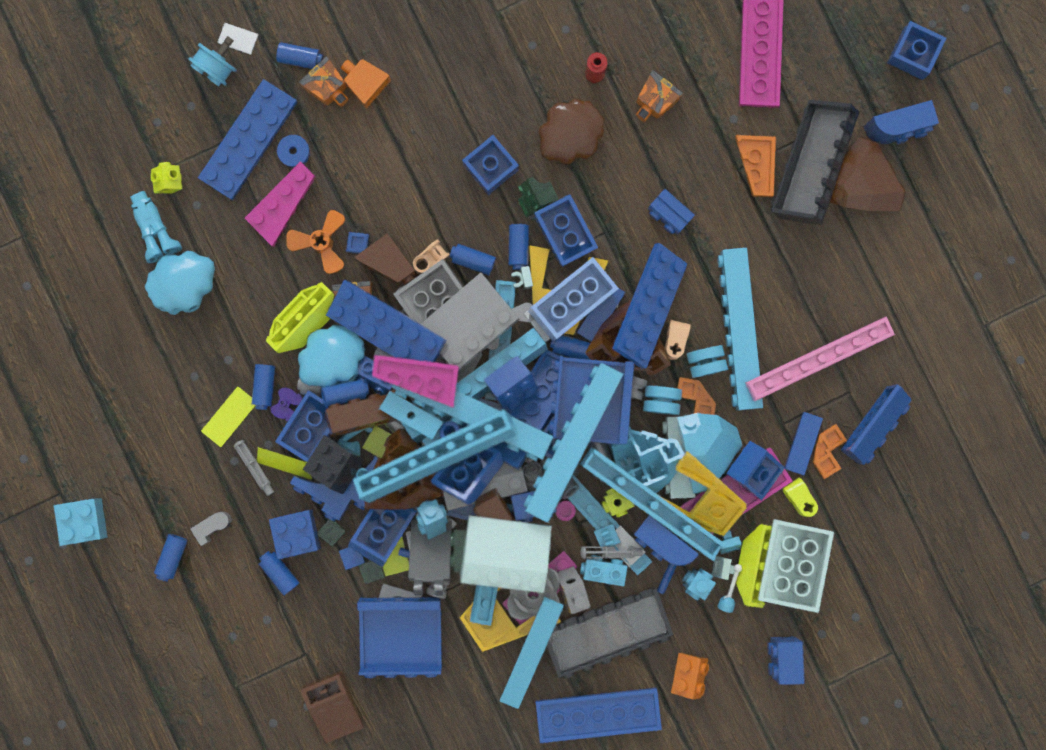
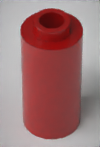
(596, 67)

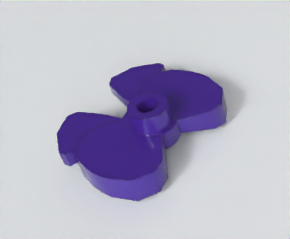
(287, 397)

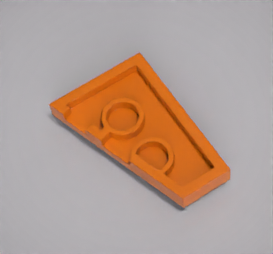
(758, 162)

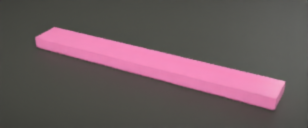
(819, 358)

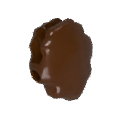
(571, 131)

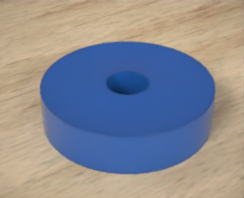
(288, 143)

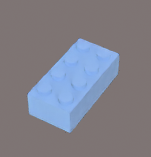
(573, 299)

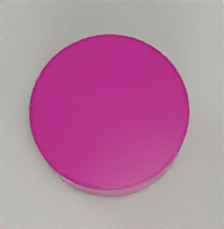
(565, 510)

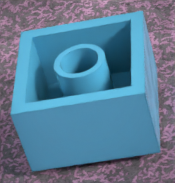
(80, 521)

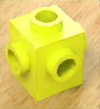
(166, 178)
(618, 510)

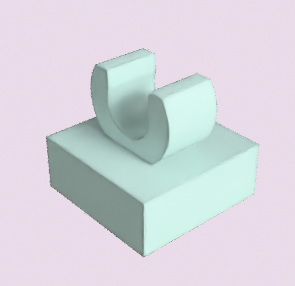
(525, 278)
(722, 568)

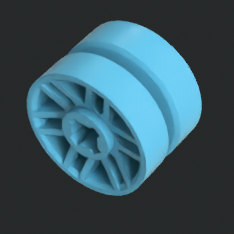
(707, 361)
(662, 400)

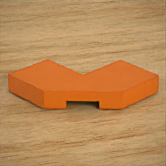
(695, 391)
(823, 458)

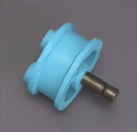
(213, 62)

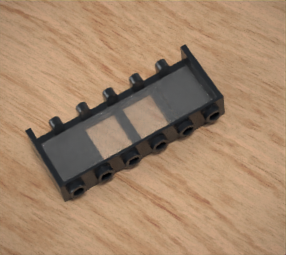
(815, 161)
(608, 632)

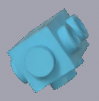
(431, 519)
(604, 571)
(698, 583)

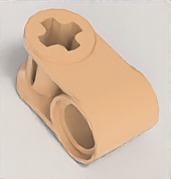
(430, 256)
(676, 336)

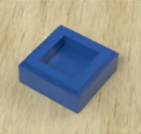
(357, 242)
(351, 558)

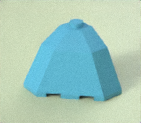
(710, 442)
(648, 458)

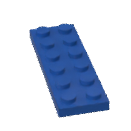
(247, 139)
(650, 306)
(384, 325)
(535, 409)
(598, 715)

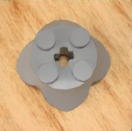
(523, 606)

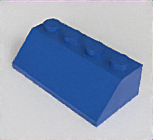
(876, 424)

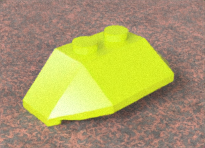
(300, 318)
(752, 561)

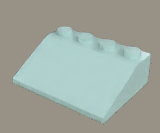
(506, 554)
(795, 566)

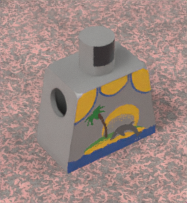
(573, 594)

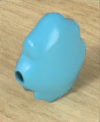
(180, 282)
(331, 357)

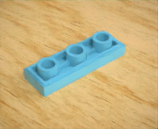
(400, 409)

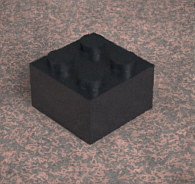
(333, 464)

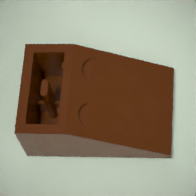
(332, 707)

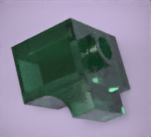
(536, 196)

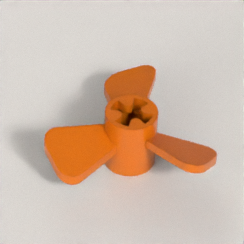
(299, 241)

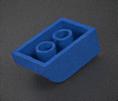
(902, 124)
(565, 230)
(305, 427)
(469, 476)
(380, 533)
(664, 543)

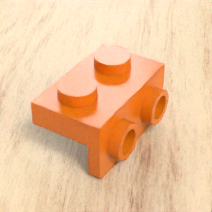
(690, 676)

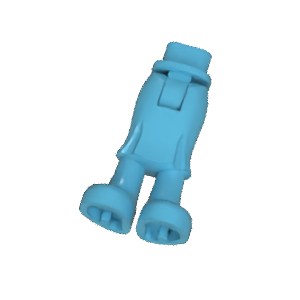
(151, 226)

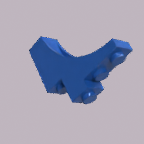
(335, 502)

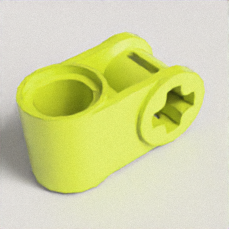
(799, 494)

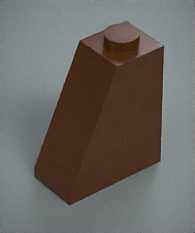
(387, 261)

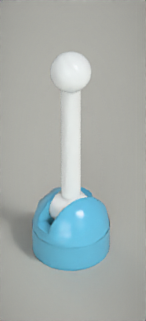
(726, 602)

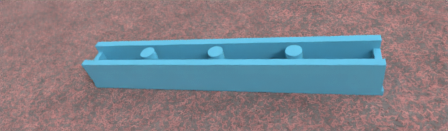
(652, 503)

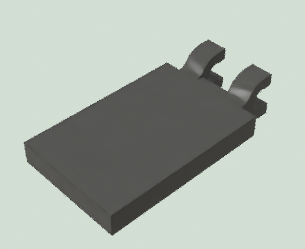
(429, 559)

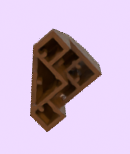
(867, 180)
(603, 342)
(409, 496)

